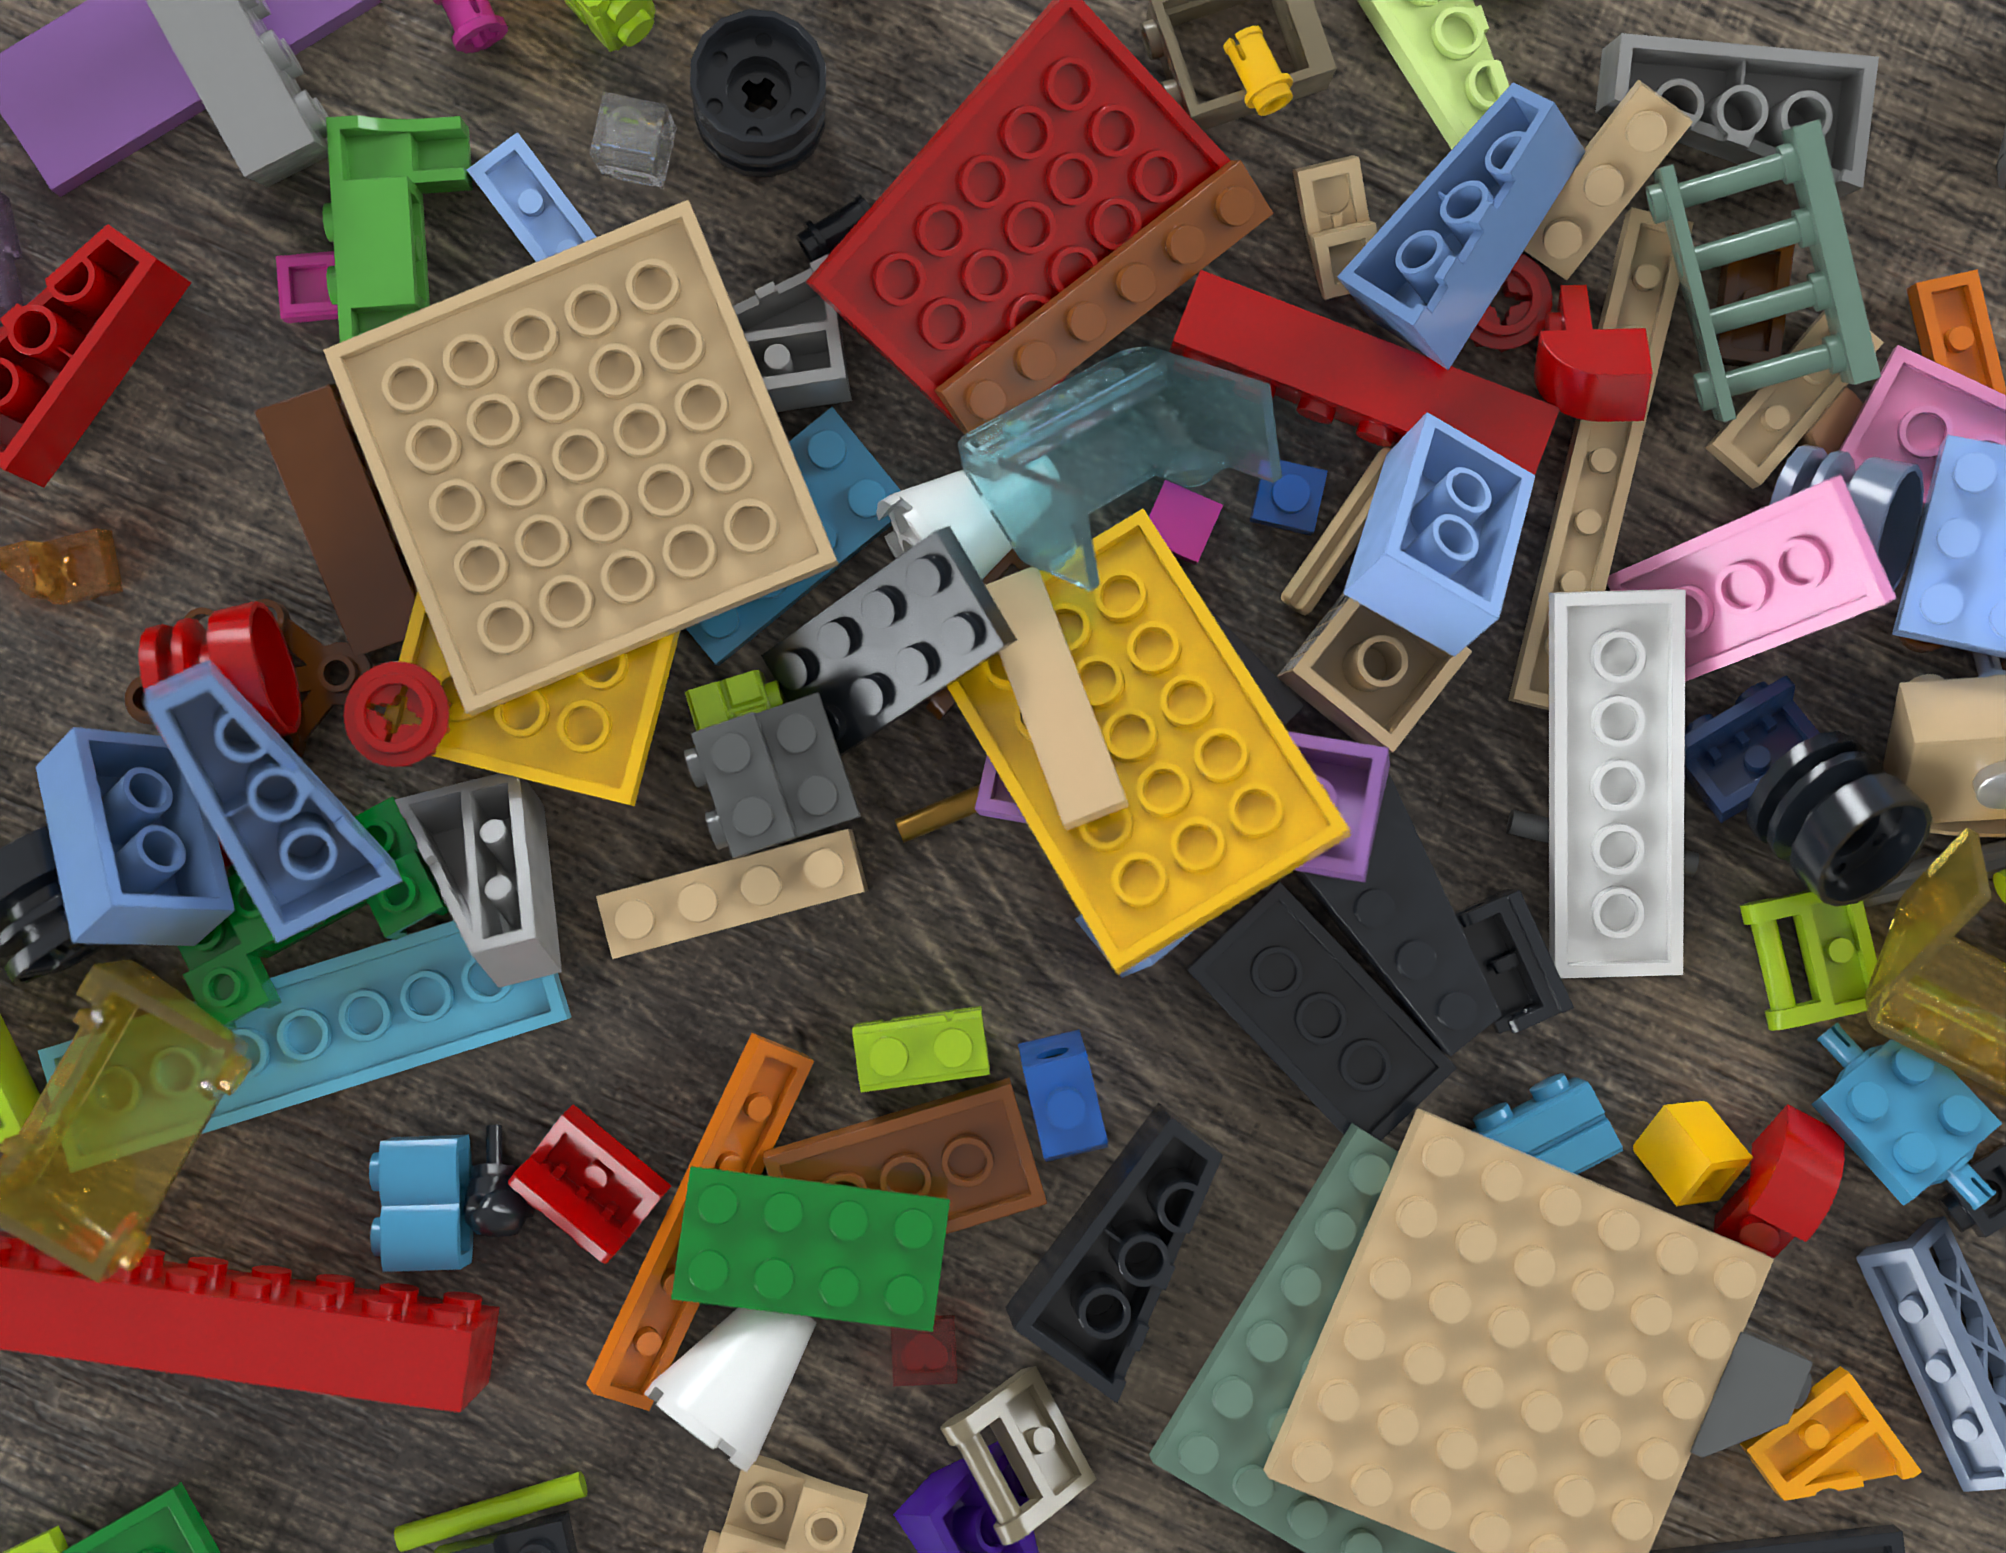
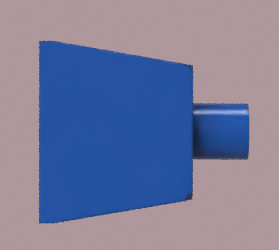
(1063, 1095)

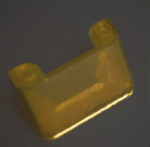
(116, 1120)

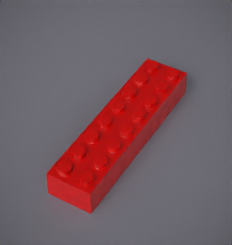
(251, 1326)

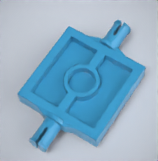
(1906, 1117)

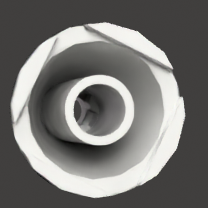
(941, 504)
(735, 1380)

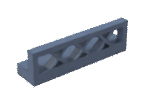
(1939, 1353)

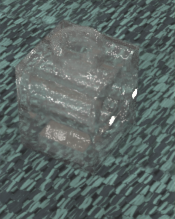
(633, 140)

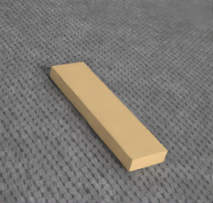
(1055, 703)

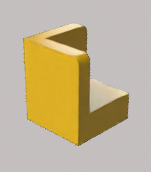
(1691, 1153)

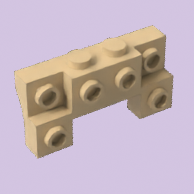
(788, 1513)

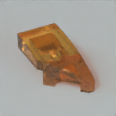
(65, 568)

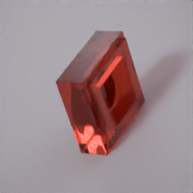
(925, 1355)

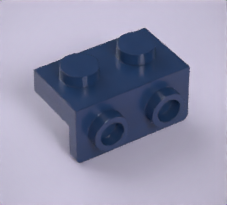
(1740, 745)

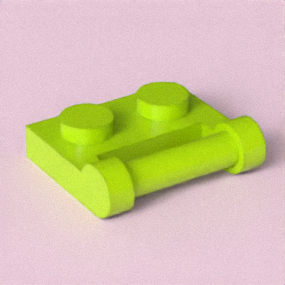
(1834, 952)

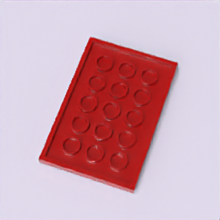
(1015, 198)

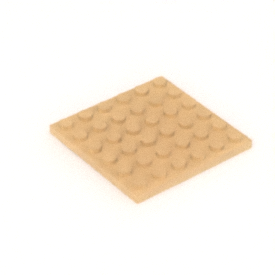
(580, 458)
(1515, 1355)

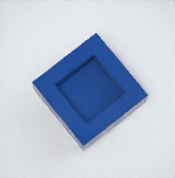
(1292, 500)

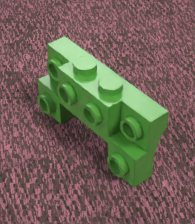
(378, 211)

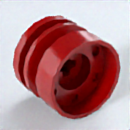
(243, 646)

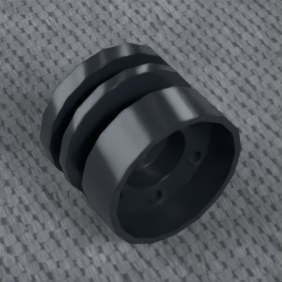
(752, 60)
(1838, 818)
(36, 910)

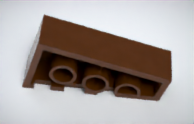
(341, 516)

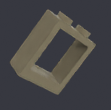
(1301, 32)

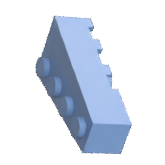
(1465, 226)
(272, 814)

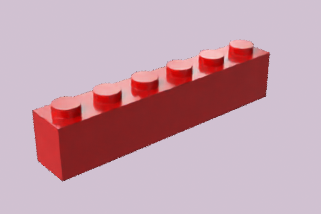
(1352, 374)

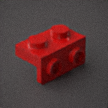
(589, 1184)

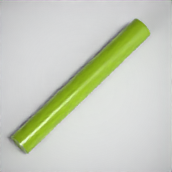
(490, 1511)

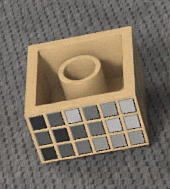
(1369, 673)

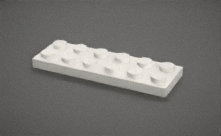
(1616, 782)

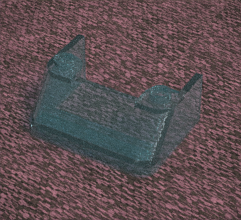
(1106, 435)

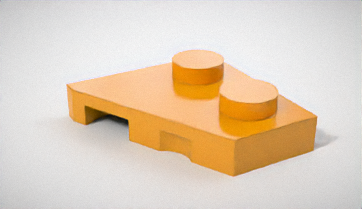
(1830, 1443)

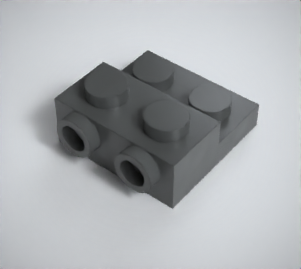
(772, 776)

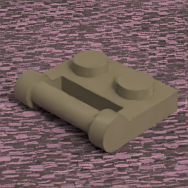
(1035, 1445)

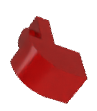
(1591, 370)
(1789, 1185)

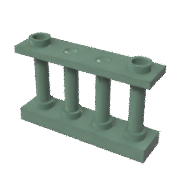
(1830, 288)

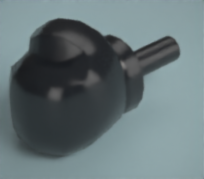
(490, 1203)

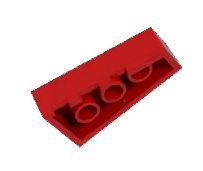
(75, 347)

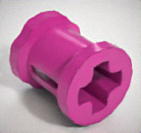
(473, 24)

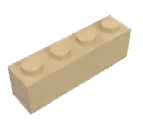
(732, 893)

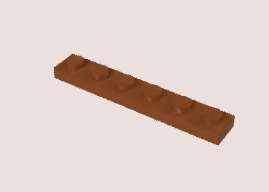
(1107, 298)

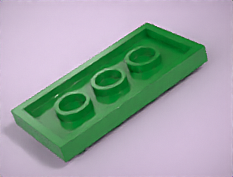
(811, 1248)

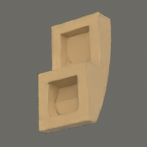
(1333, 218)

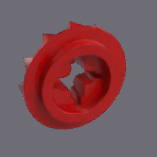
(1521, 321)
(386, 686)

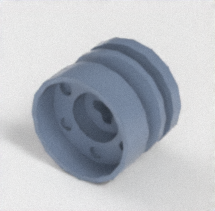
(1883, 491)

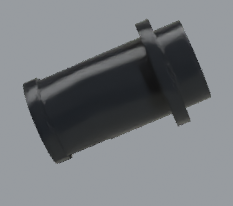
(827, 233)

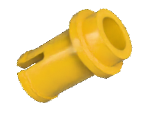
(1265, 83)

